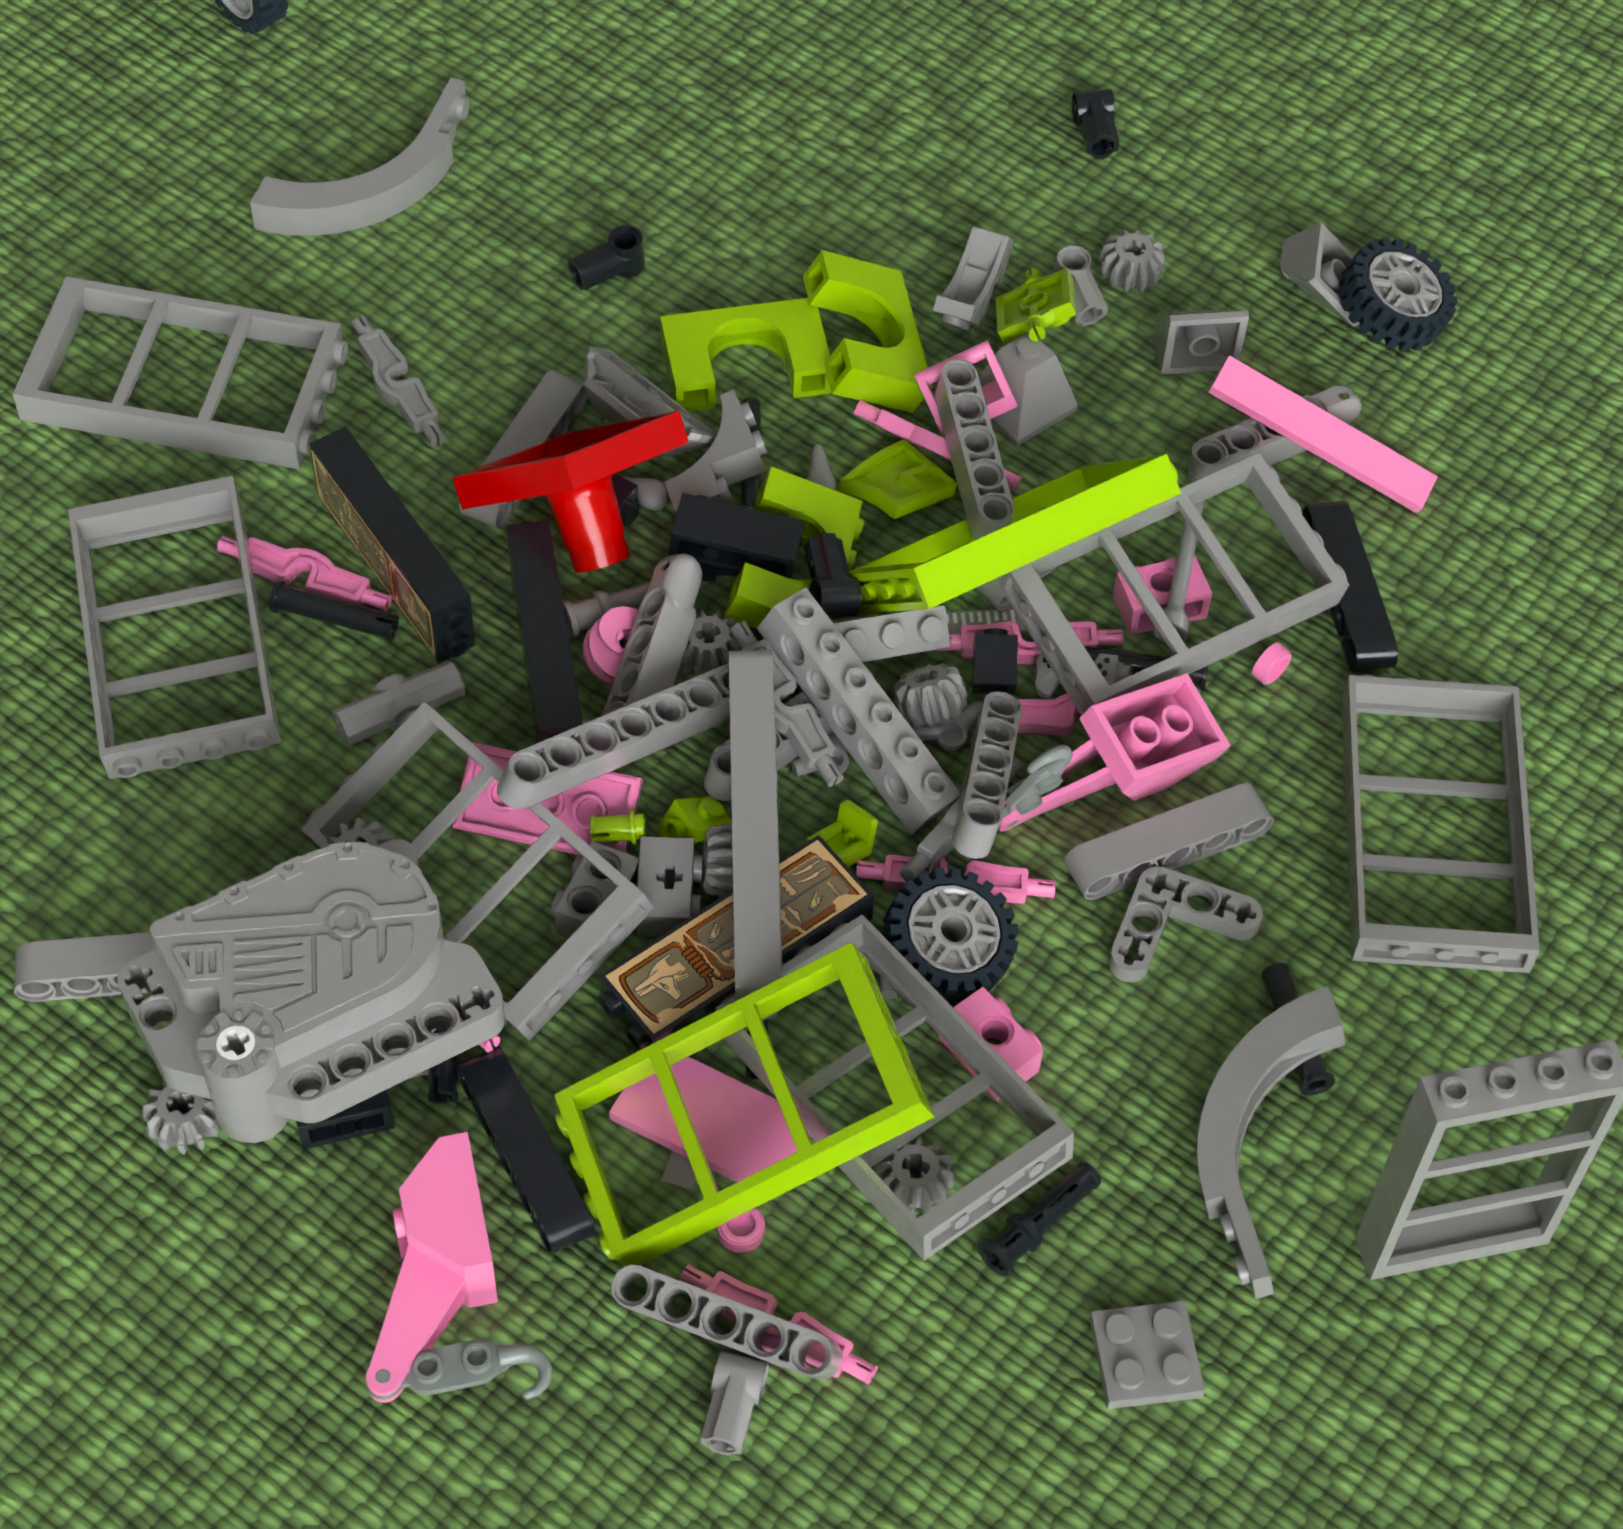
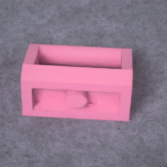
(997, 394)

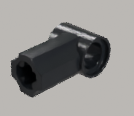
(1095, 114)
(619, 256)
(830, 576)

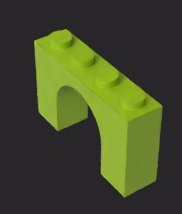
(882, 303)
(785, 327)
(822, 510)

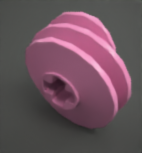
(606, 640)

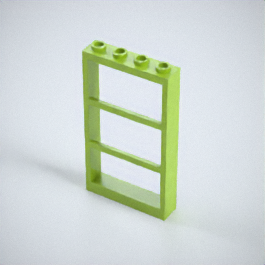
(1042, 523)
(908, 1109)

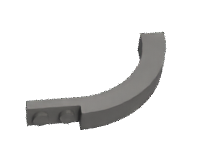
(368, 197)
(1249, 1072)

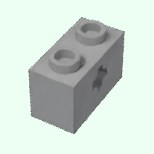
(664, 864)

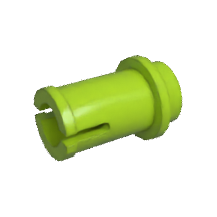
(618, 827)

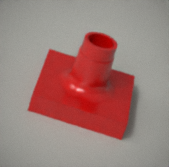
(577, 481)

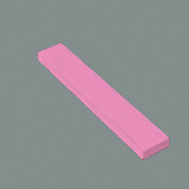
(1323, 434)

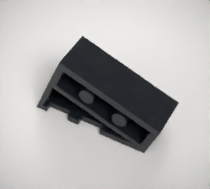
(729, 535)

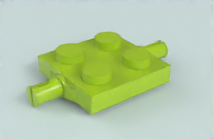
(1036, 305)

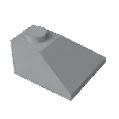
(1315, 264)
(1198, 339)
(1037, 386)

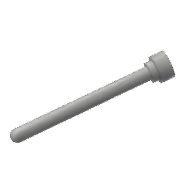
(1180, 581)

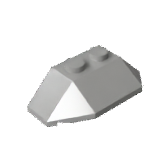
(625, 394)

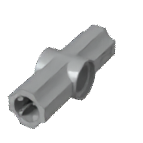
(396, 698)

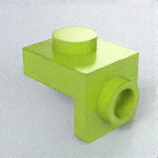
(692, 818)
(851, 834)

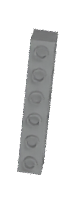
(858, 711)

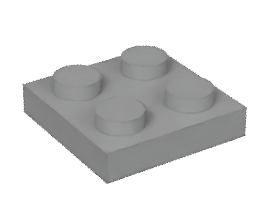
(1146, 1354)

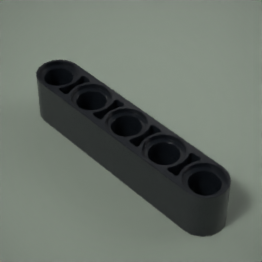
(1360, 615)
(525, 1150)

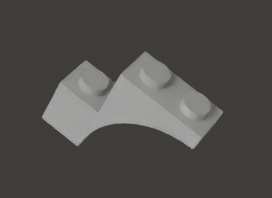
(972, 285)
(727, 461)

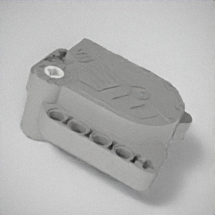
(308, 989)

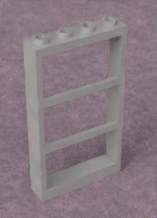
(198, 434)
(147, 517)
(1070, 658)
(1438, 945)
(580, 953)
(992, 1188)
(1406, 1241)

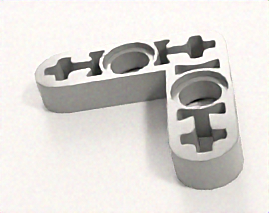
(1162, 906)

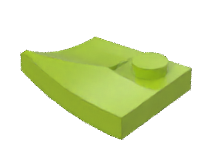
(898, 480)

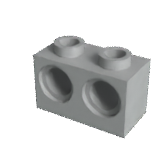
(587, 890)

